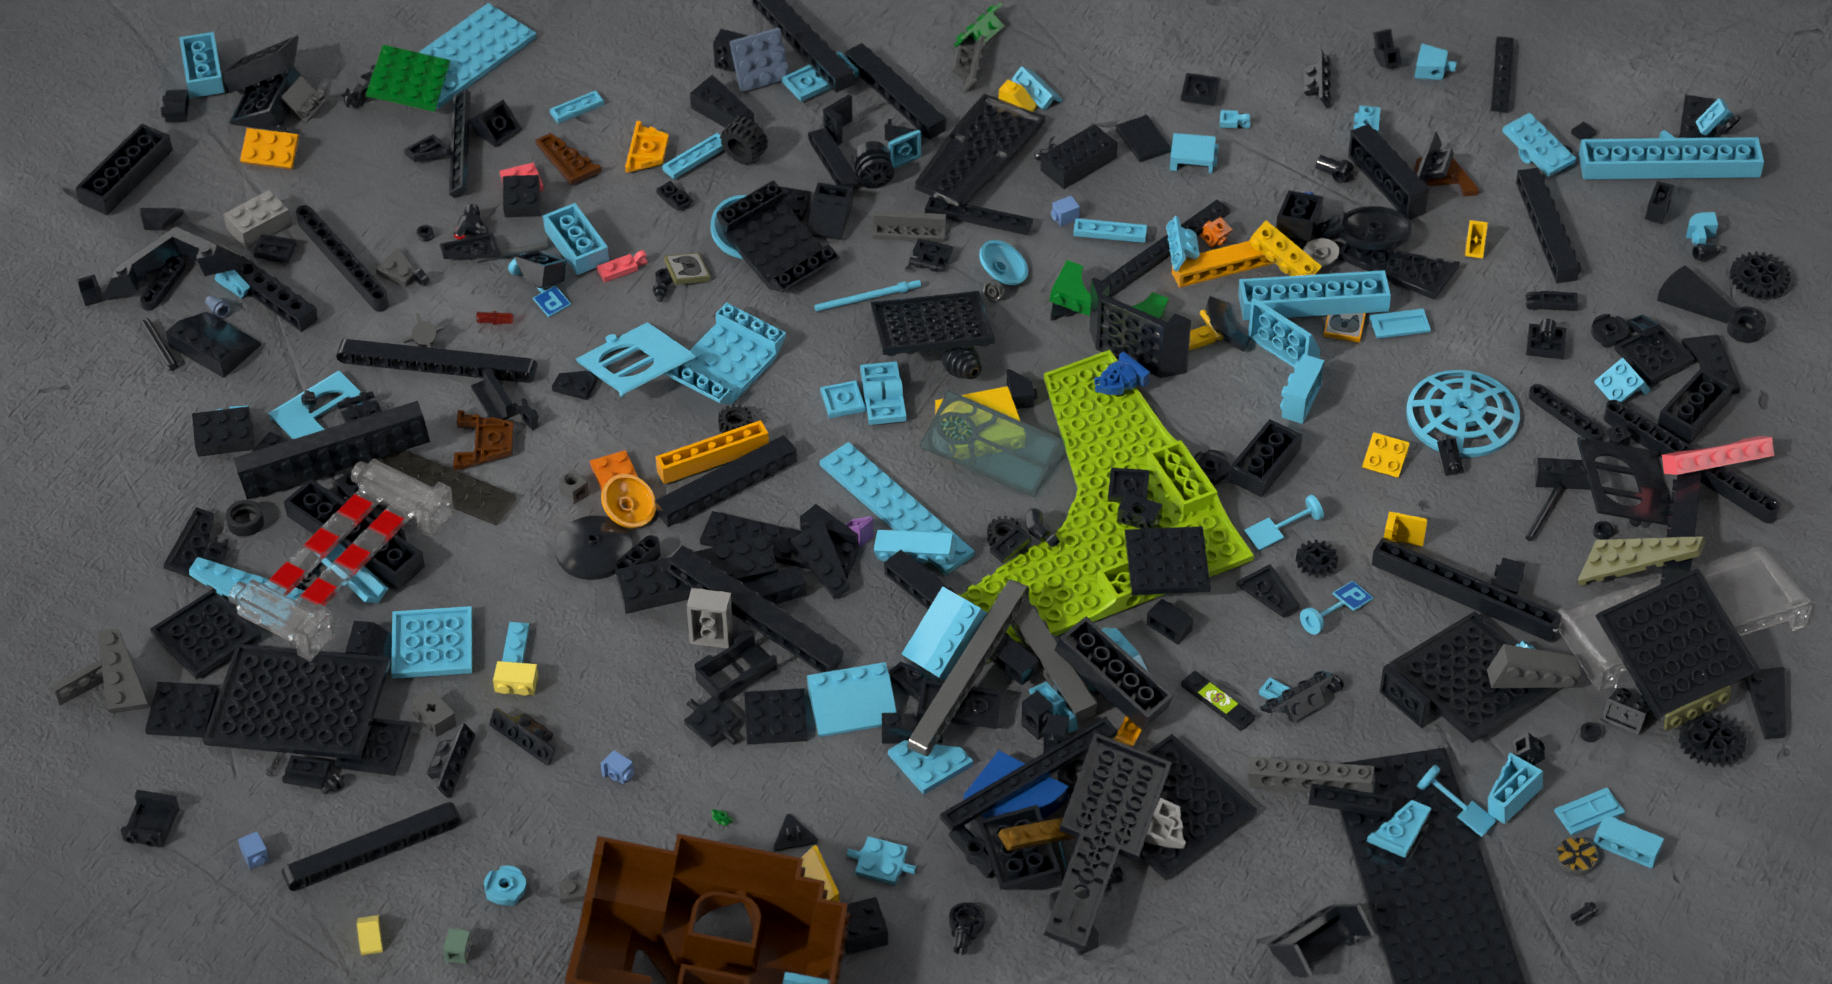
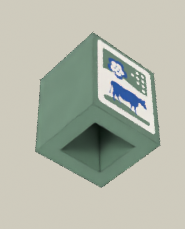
(457, 946)

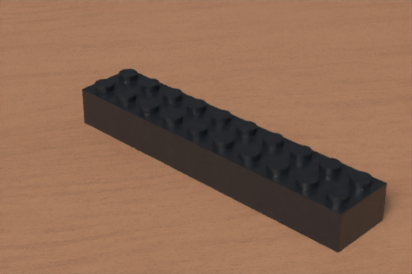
(332, 450)

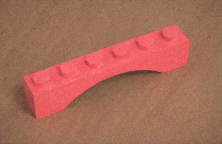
(1717, 456)

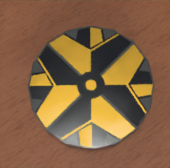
(1576, 855)

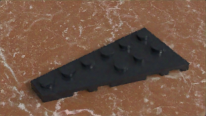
(1403, 268)

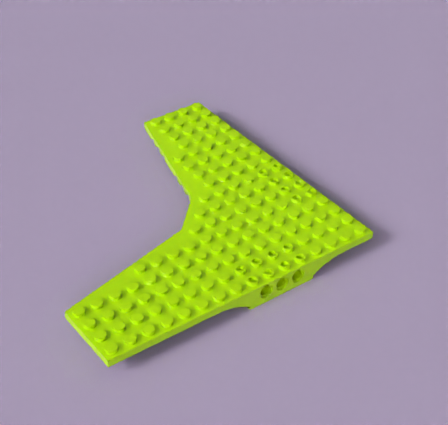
(1090, 564)

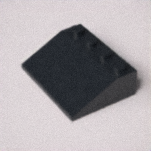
(261, 65)
(263, 104)
(211, 342)
(1020, 868)

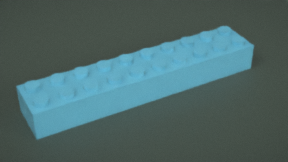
(1671, 158)

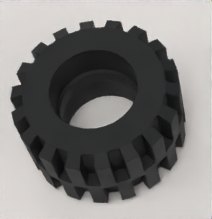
(744, 140)

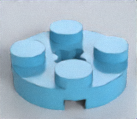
(505, 896)

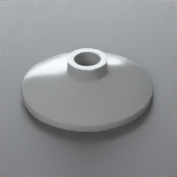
(1322, 251)

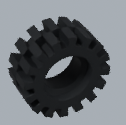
(733, 413)
(998, 526)

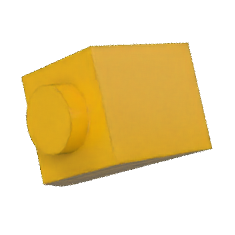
(1016, 95)

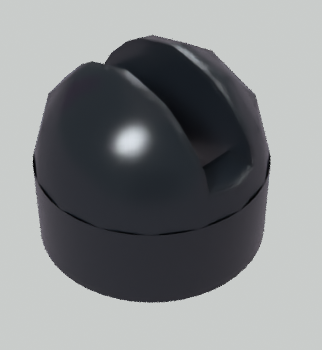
(1336, 684)

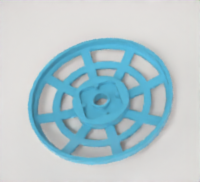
(1463, 417)

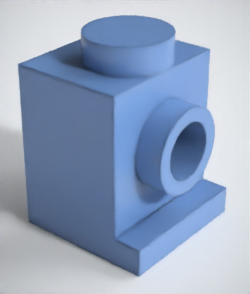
(617, 767)

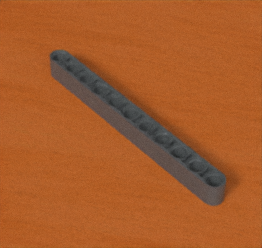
(968, 668)

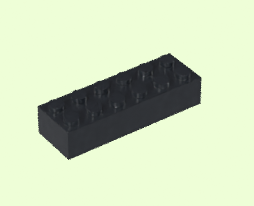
(124, 169)
(1388, 171)
(1114, 673)

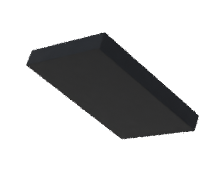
(1143, 138)
(1405, 696)

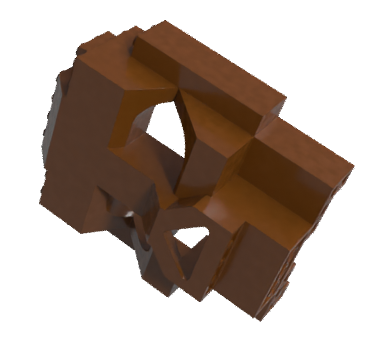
(656, 896)

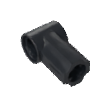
(1339, 170)

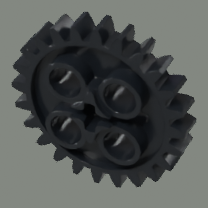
(1760, 275)
(1723, 748)

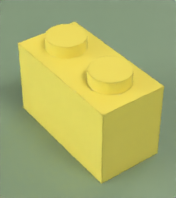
(515, 678)

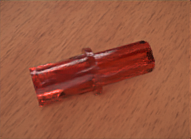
(494, 317)

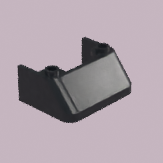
(1319, 935)

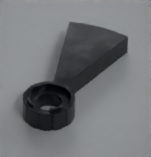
(1692, 294)

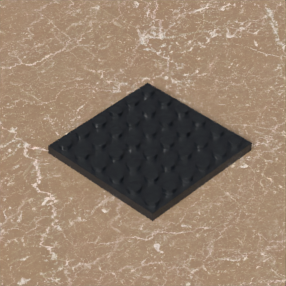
(932, 323)
(1677, 643)
(1456, 680)
(1206, 803)

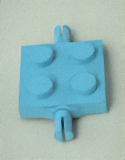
(881, 861)

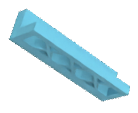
(363, 583)

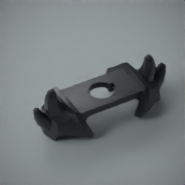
(351, 97)

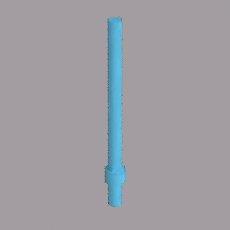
(902, 287)

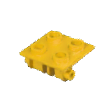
(1386, 455)

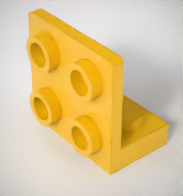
(1405, 529)

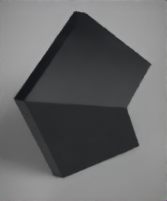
(159, 217)

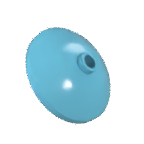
(1003, 262)

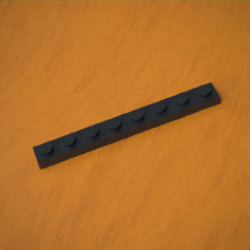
(459, 143)

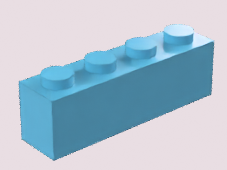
(920, 545)

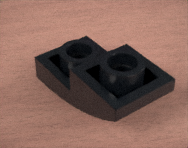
(673, 196)

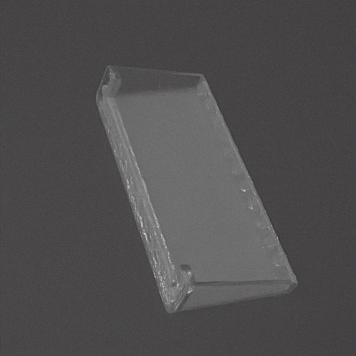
(1747, 585)

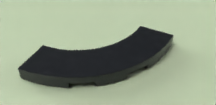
(1219, 321)

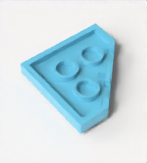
(930, 770)

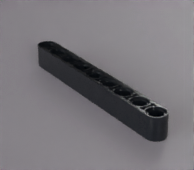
(342, 258)
(371, 846)

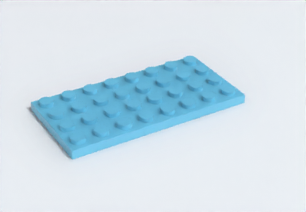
(477, 48)

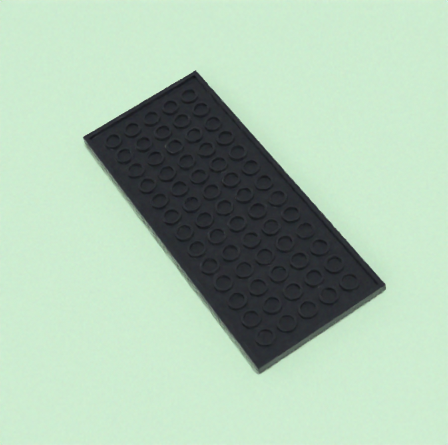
(1438, 902)

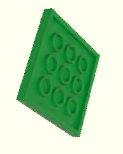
(408, 78)

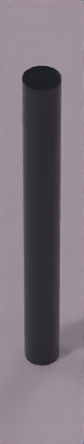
(1544, 512)

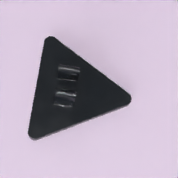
(793, 835)

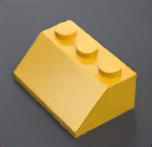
(818, 870)

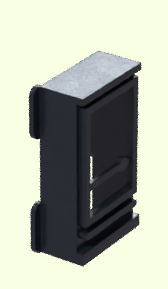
(743, 648)

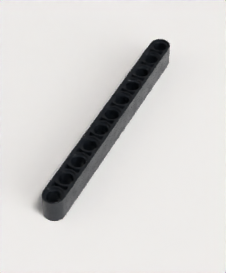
(435, 360)
(1717, 478)

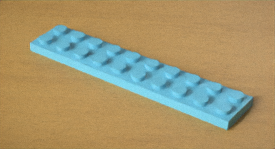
(888, 499)

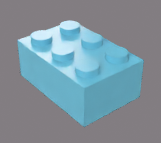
(1302, 388)

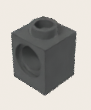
(573, 486)

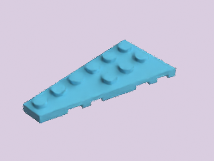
(225, 577)

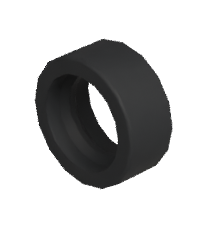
(242, 507)

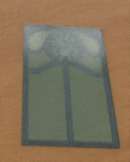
(990, 443)

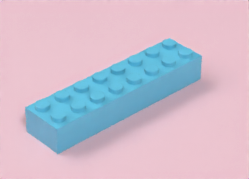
(1318, 294)

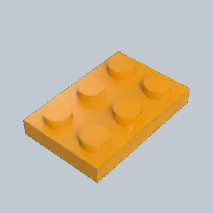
(269, 148)

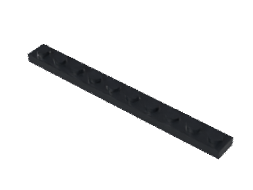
(1161, 250)
(1025, 776)

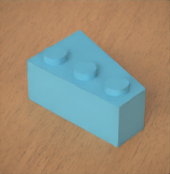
(1514, 788)

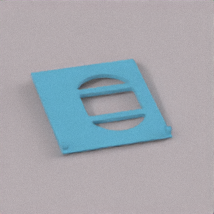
(661, 349)
(295, 417)

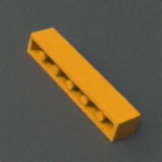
(1219, 263)
(711, 452)

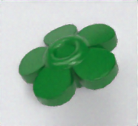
(721, 817)

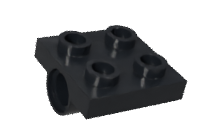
(1546, 340)

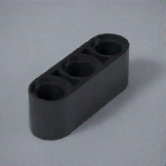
(644, 551)

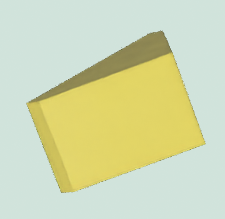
(369, 934)

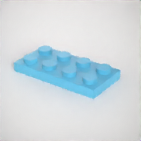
(808, 83)

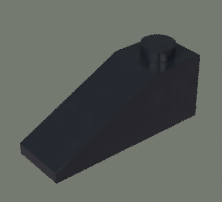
(835, 527)
(899, 727)

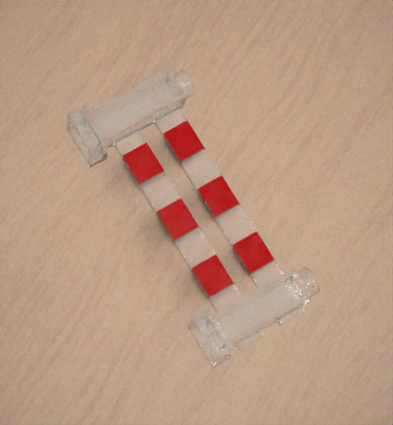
(306, 619)

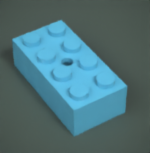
(201, 65)
(576, 238)

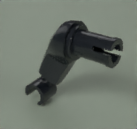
(1034, 523)

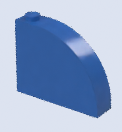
(1047, 793)

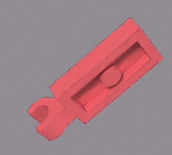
(621, 266)

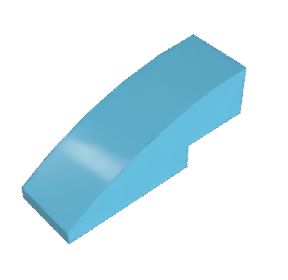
(1058, 702)

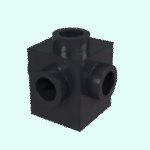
(1529, 748)

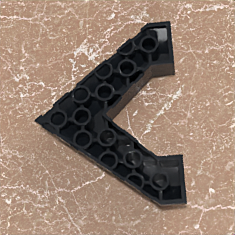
(182, 239)

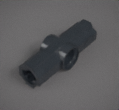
(968, 843)

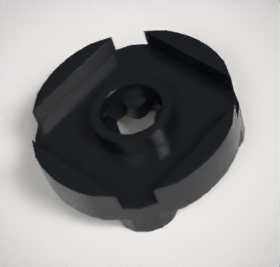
(1609, 338)
(1220, 463)

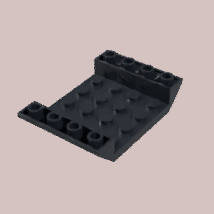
(773, 238)
(1149, 340)

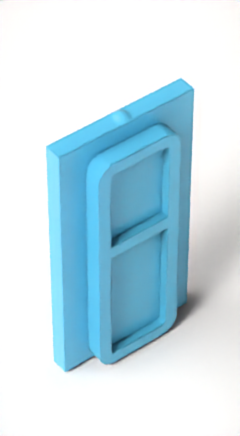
(1400, 323)
(1588, 811)

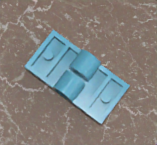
(1538, 145)
(883, 393)

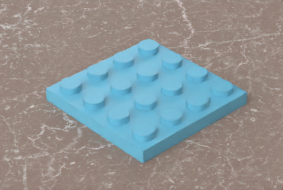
(431, 642)

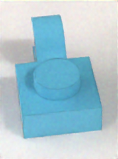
(1231, 119)

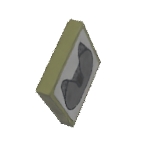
(686, 268)

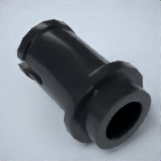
(1589, 910)

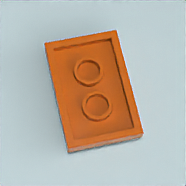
(610, 466)

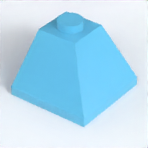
(905, 148)

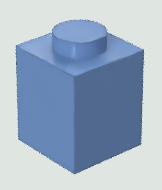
(1065, 211)
(253, 850)

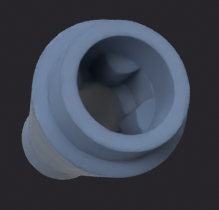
(218, 307)

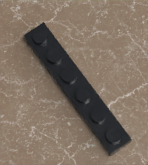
(1502, 74)
(980, 216)

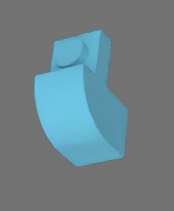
(1701, 227)

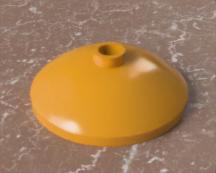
(634, 495)

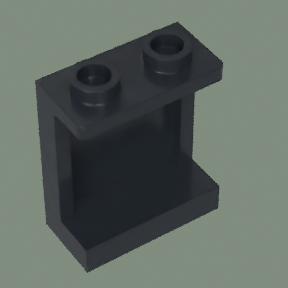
(150, 819)

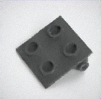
(303, 98)

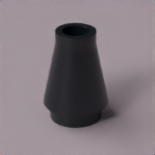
(1705, 251)

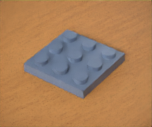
(759, 59)

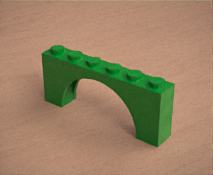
(1072, 294)

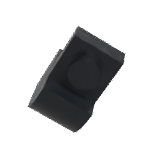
(1384, 50)

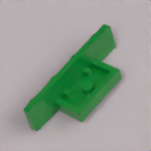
(986, 25)

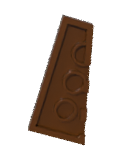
(567, 160)

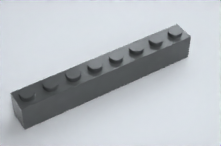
(1057, 672)

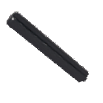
(158, 344)

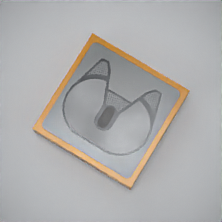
(1345, 326)

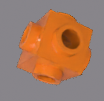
(1216, 232)

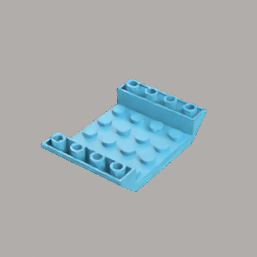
(730, 355)

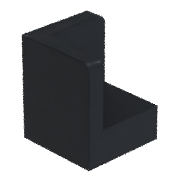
(90, 290)

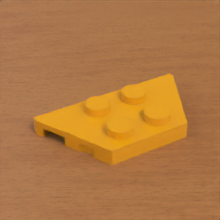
(646, 148)

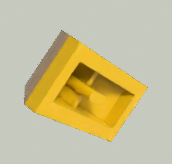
(1476, 239)

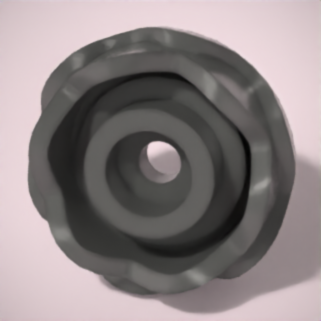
(989, 292)

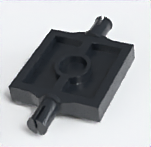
(712, 721)

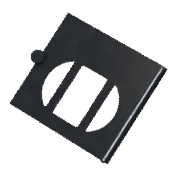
(1647, 473)

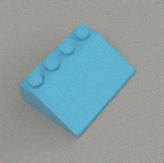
(1280, 334)
(944, 633)
(850, 698)

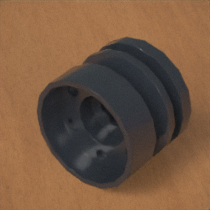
(873, 164)

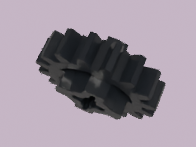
(1316, 558)

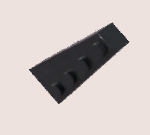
(718, 102)

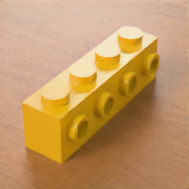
(1283, 251)

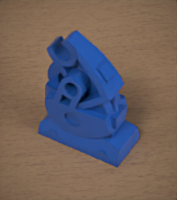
(1122, 376)

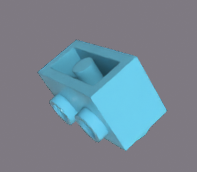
(1367, 115)

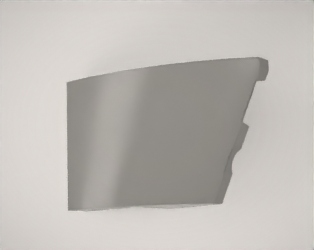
(1166, 826)

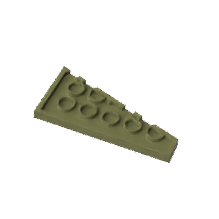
(1633, 555)

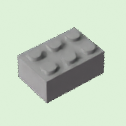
(256, 217)
(710, 618)

